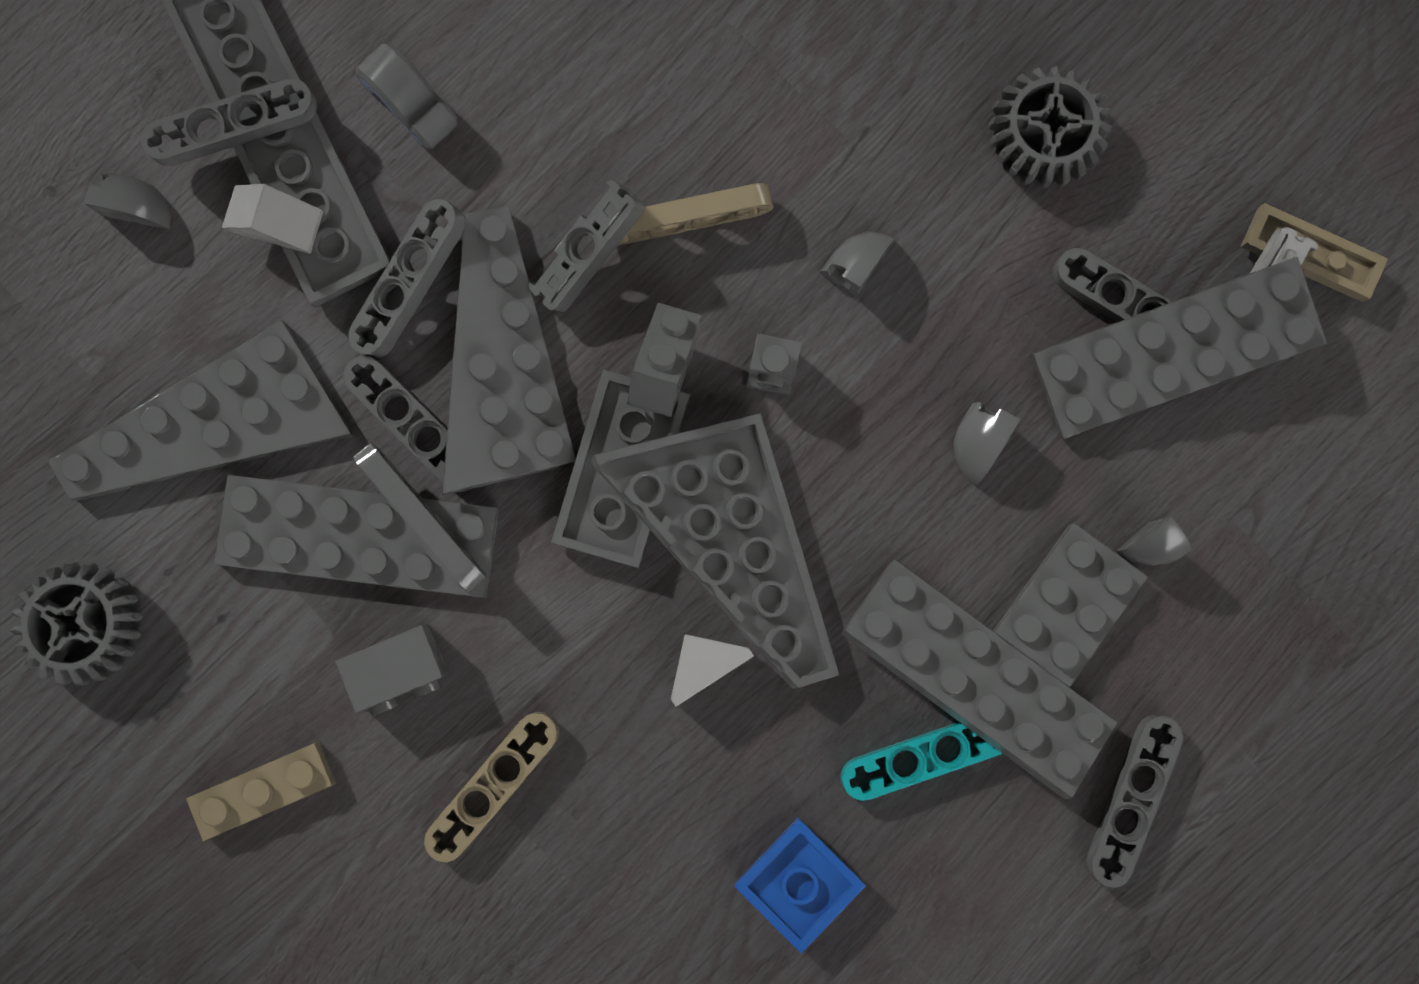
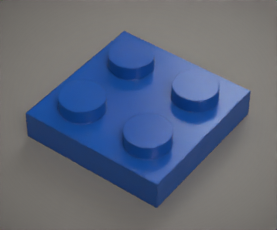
(799, 885)

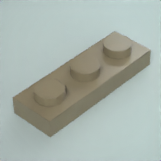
(1335, 262)
(261, 791)

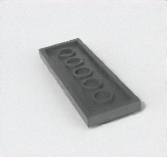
(1179, 348)
(344, 535)
(980, 679)

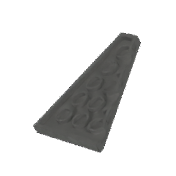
(728, 523)

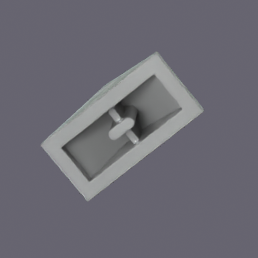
(272, 217)
(703, 663)

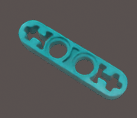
(928, 762)

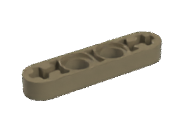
(700, 212)
(491, 785)

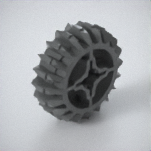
(1084, 125)
(54, 652)

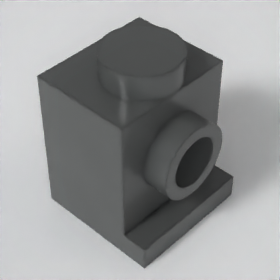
(774, 364)

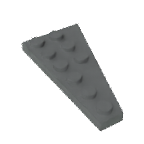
(502, 388)
(225, 414)

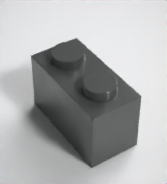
(663, 359)
(392, 669)

